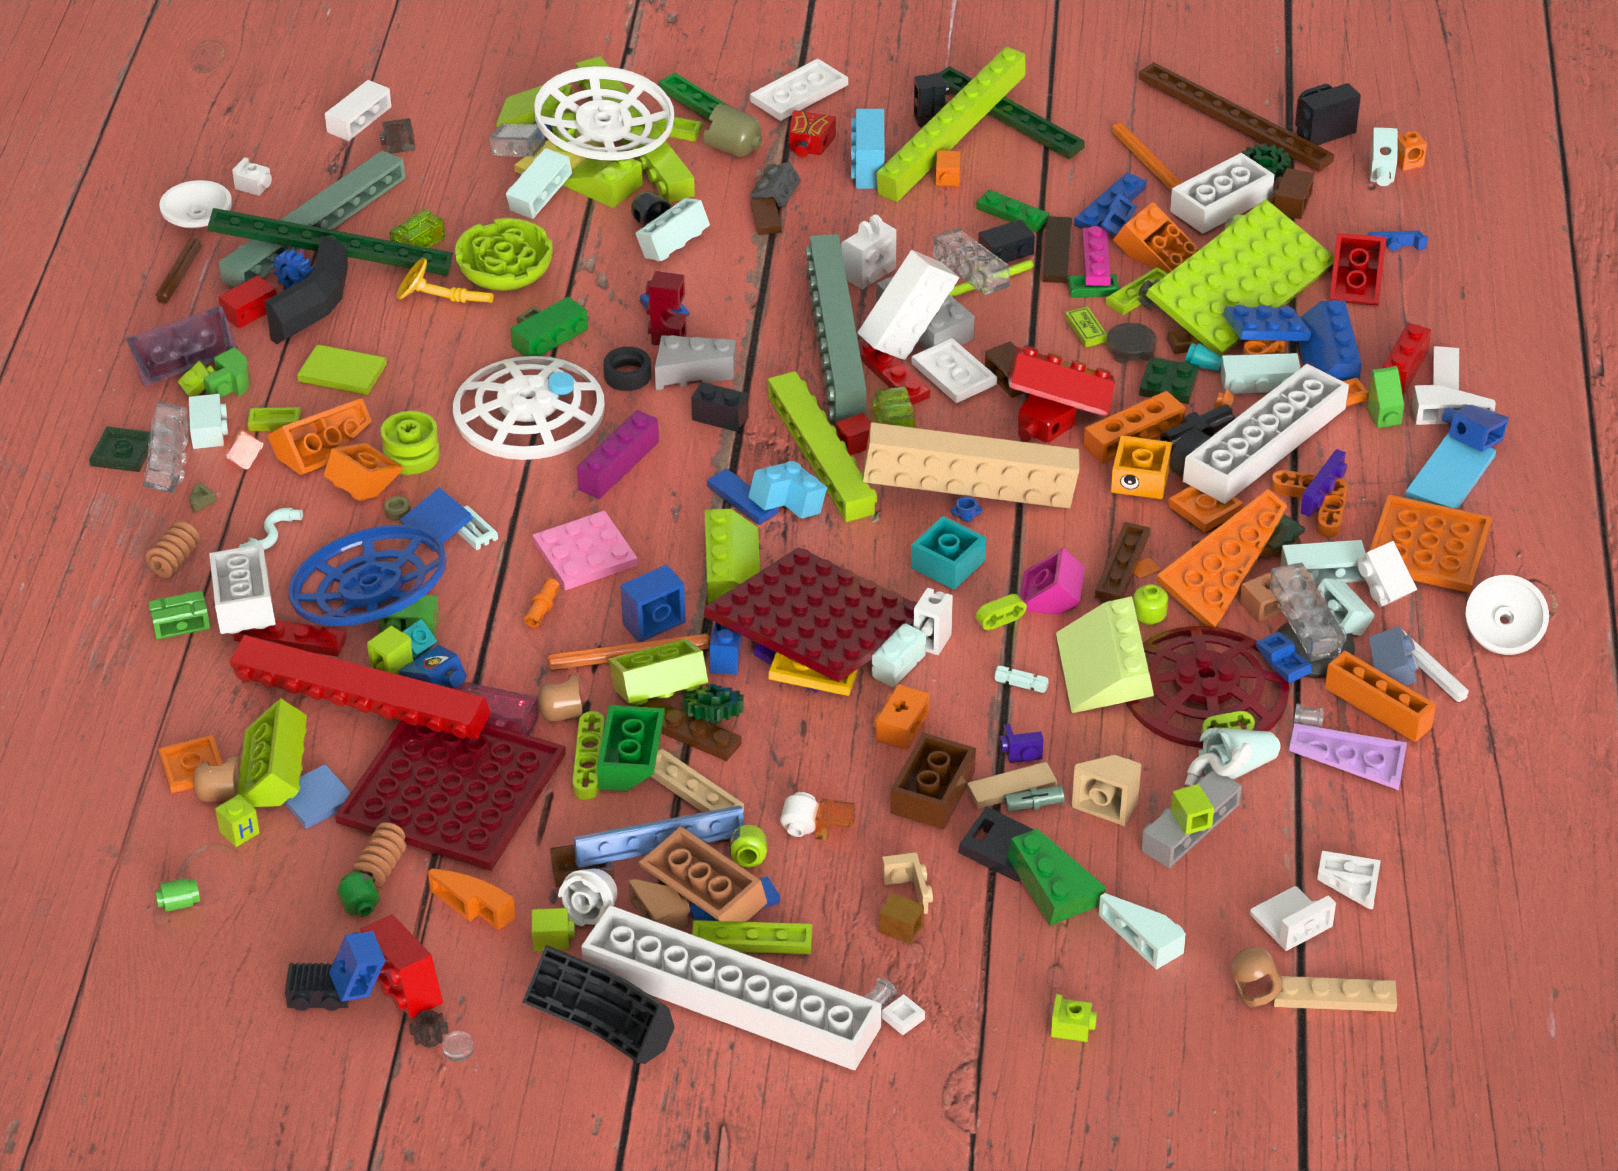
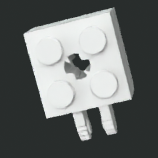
(869, 252)

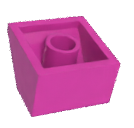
(1053, 584)

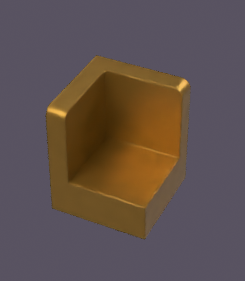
(901, 918)

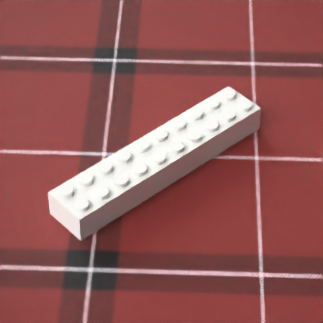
(735, 987)

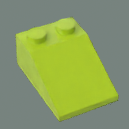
(520, 107)
(606, 179)

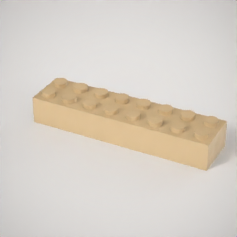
(971, 465)

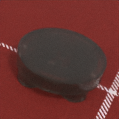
(1131, 342)

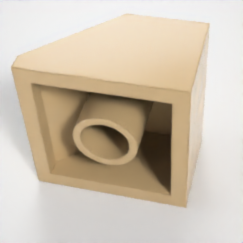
(1107, 788)

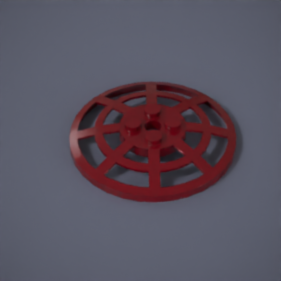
(1209, 691)

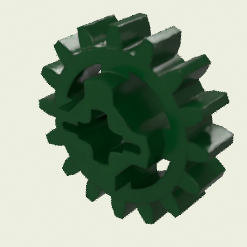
(1270, 158)
(713, 703)

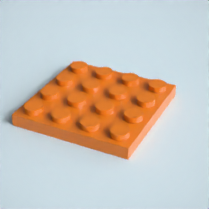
(1434, 541)

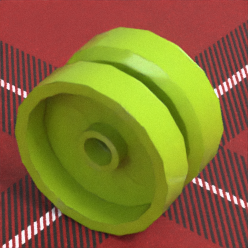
(411, 441)

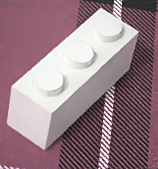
(358, 110)

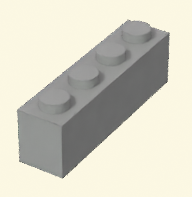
(1165, 838)

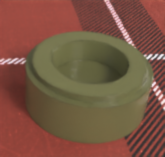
(396, 507)

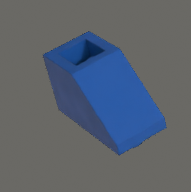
(725, 650)

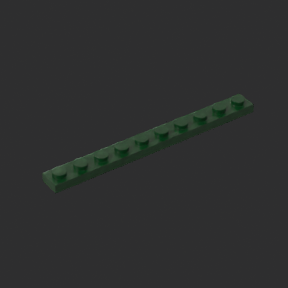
(308, 238)

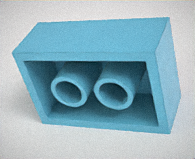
(867, 147)

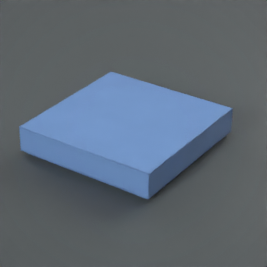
(318, 798)

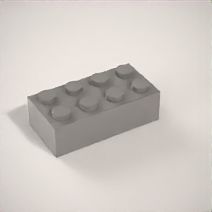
(949, 322)

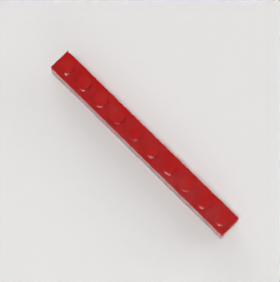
(360, 687)

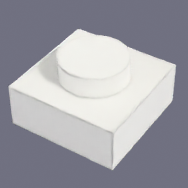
(903, 1014)

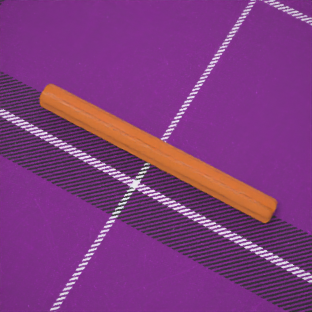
(1145, 156)
(601, 655)

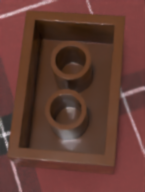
(933, 780)

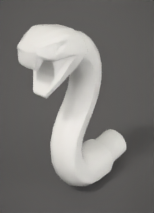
(1239, 758)

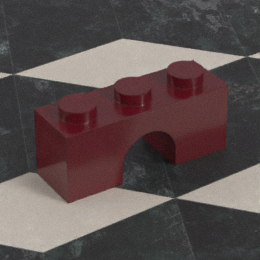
(665, 293)

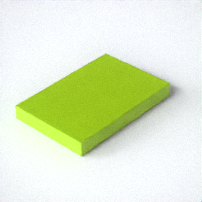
(342, 369)

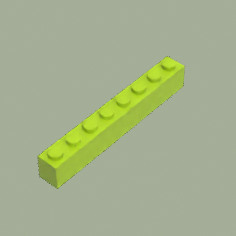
(821, 446)

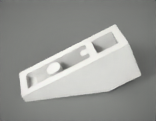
(1432, 400)

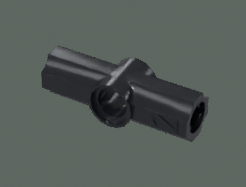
(1206, 423)

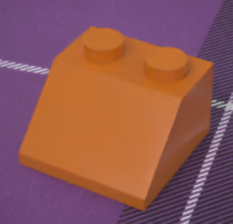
(361, 470)

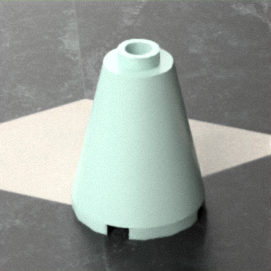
(1222, 740)

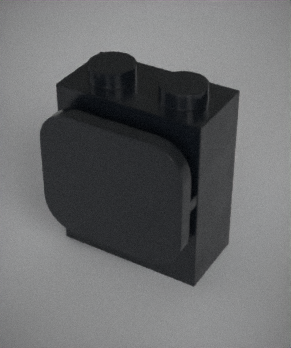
(1327, 113)

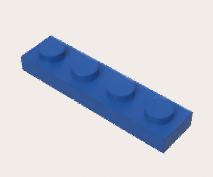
(1128, 186)

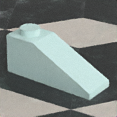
(1145, 930)

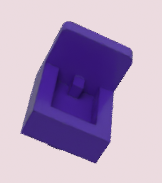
(1021, 746)

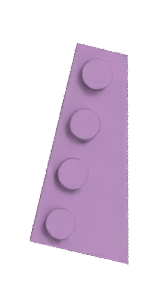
(1356, 753)

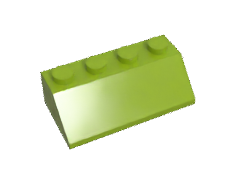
(730, 551)
(272, 756)

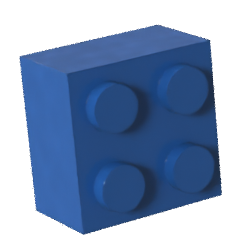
(653, 603)

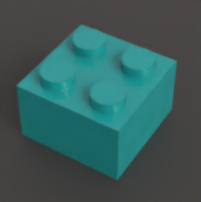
(948, 552)

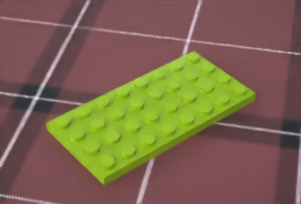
(1249, 264)

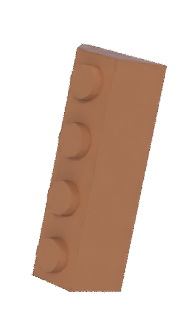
(706, 877)

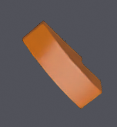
(472, 897)

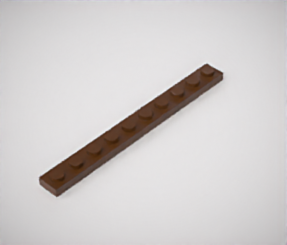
(1236, 116)

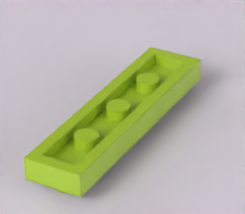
(757, 936)

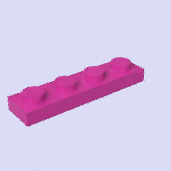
(1096, 256)

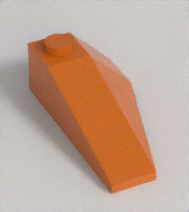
(308, 442)

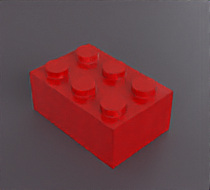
(407, 969)

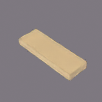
(993, 789)

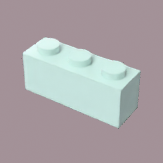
(539, 183)
(672, 229)
(1256, 372)
(1327, 559)

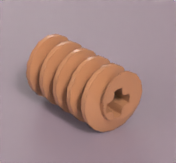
(172, 549)
(381, 853)

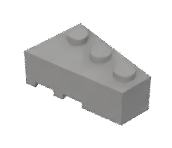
(694, 359)

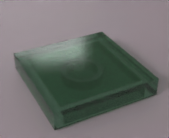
(121, 449)

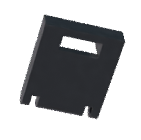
(995, 846)

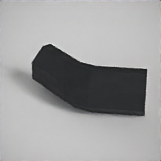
(312, 297)
(600, 1004)

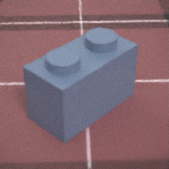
(1394, 655)

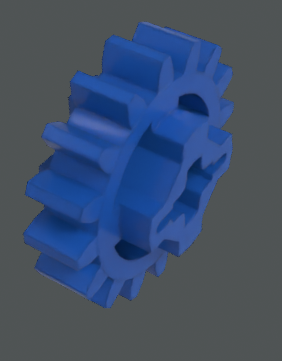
(291, 268)

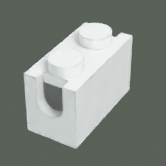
(1385, 574)
(934, 614)

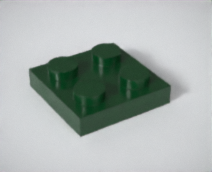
(1169, 376)

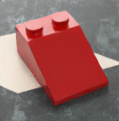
(1357, 269)

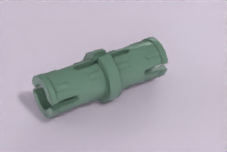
(1034, 798)

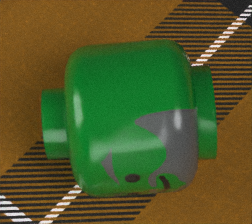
(358, 893)

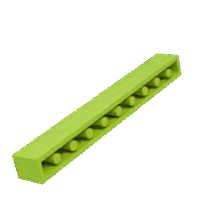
(951, 124)
(661, 164)

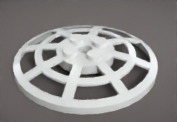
(616, 115)
(516, 407)

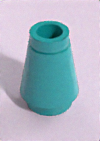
(1203, 357)

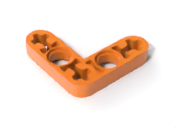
(1336, 498)

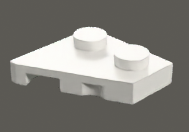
(1350, 875)

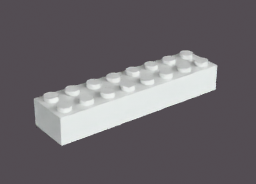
(1265, 433)

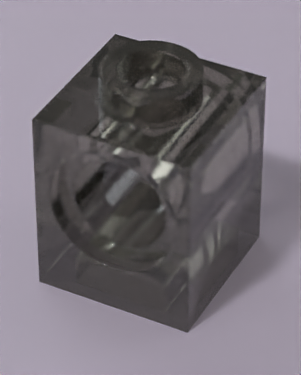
(397, 136)

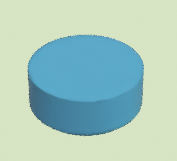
(561, 383)

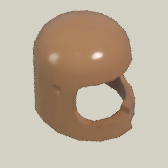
(560, 700)
(216, 782)
(1252, 965)

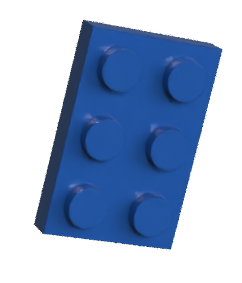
(1266, 323)

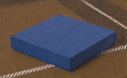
(439, 515)

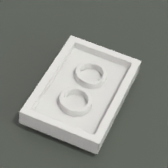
(954, 370)

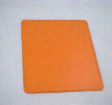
(1145, 568)

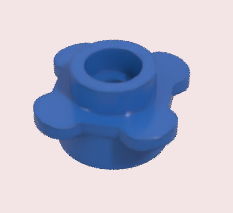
(966, 508)

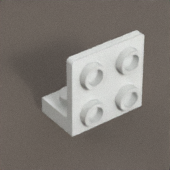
(1294, 917)

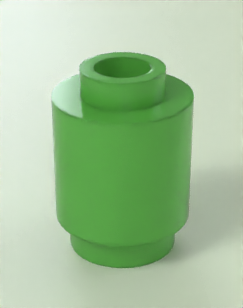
(177, 894)

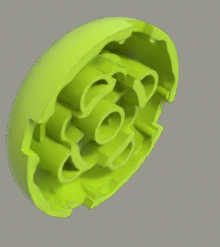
(504, 254)

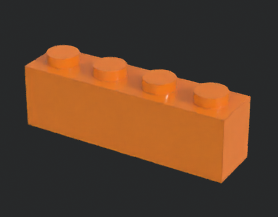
(1380, 696)

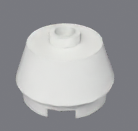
(588, 895)

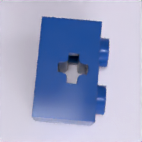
(357, 966)

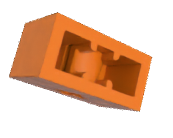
(901, 716)

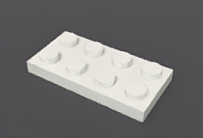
(799, 89)

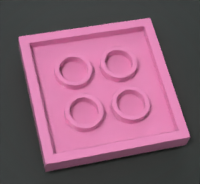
(585, 550)

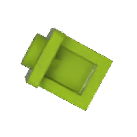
(193, 380)

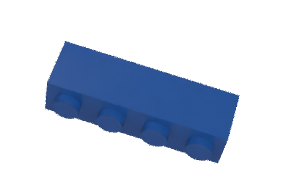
(1331, 342)

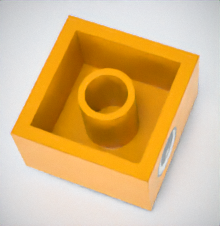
(1141, 467)

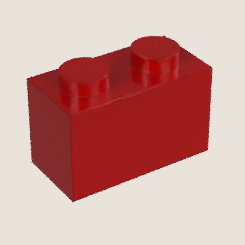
(246, 301)

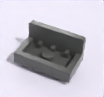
(777, 182)

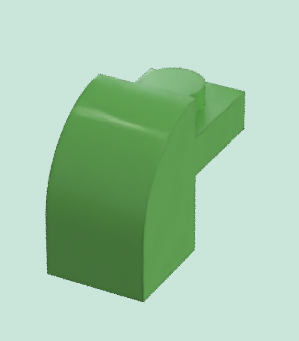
(231, 374)

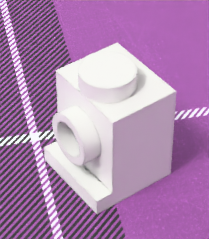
(251, 177)

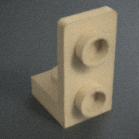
(907, 868)

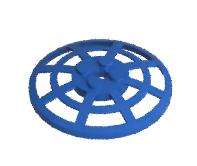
(369, 583)

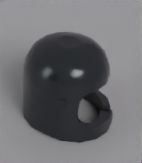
(648, 207)

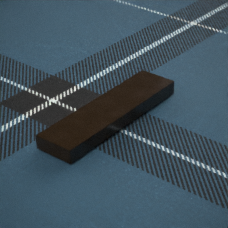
(1057, 249)

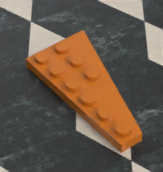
(1216, 567)

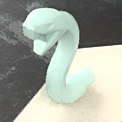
(282, 514)

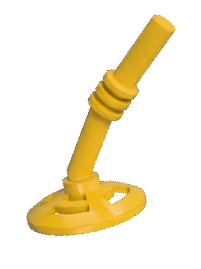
(415, 281)

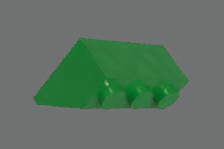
(629, 746)

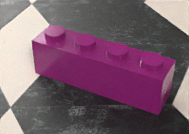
(617, 454)

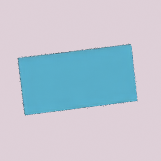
(1450, 473)

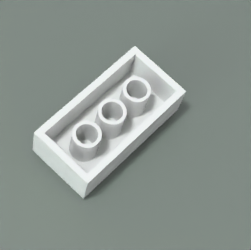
(1221, 193)
(908, 305)
(241, 589)

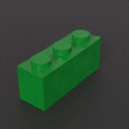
(549, 328)

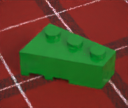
(1053, 877)

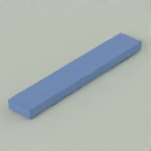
(644, 838)

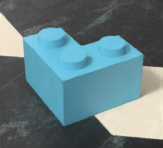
(789, 487)

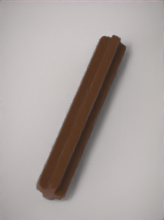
(178, 270)

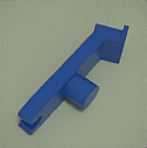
(1395, 239)

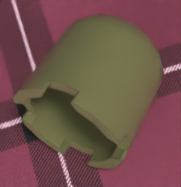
(733, 131)

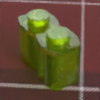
(893, 407)

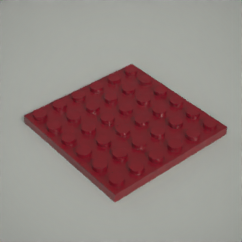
(813, 613)
(453, 791)

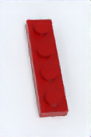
(893, 372)
(300, 636)

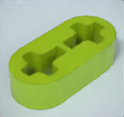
(1001, 612)
(1229, 720)

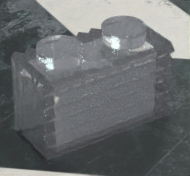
(516, 140)

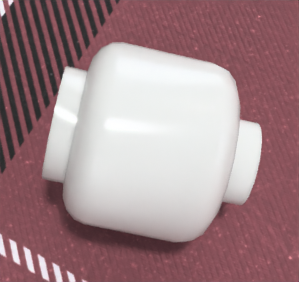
(799, 814)

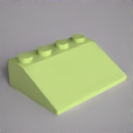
(1104, 657)

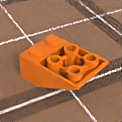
(1155, 240)

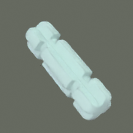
(1021, 679)

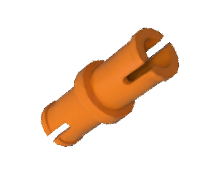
(542, 603)

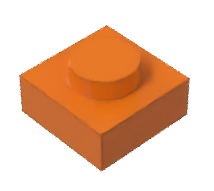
(1356, 392)

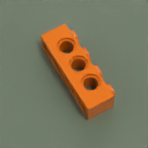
(1140, 421)

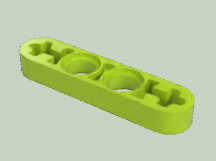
(588, 755)

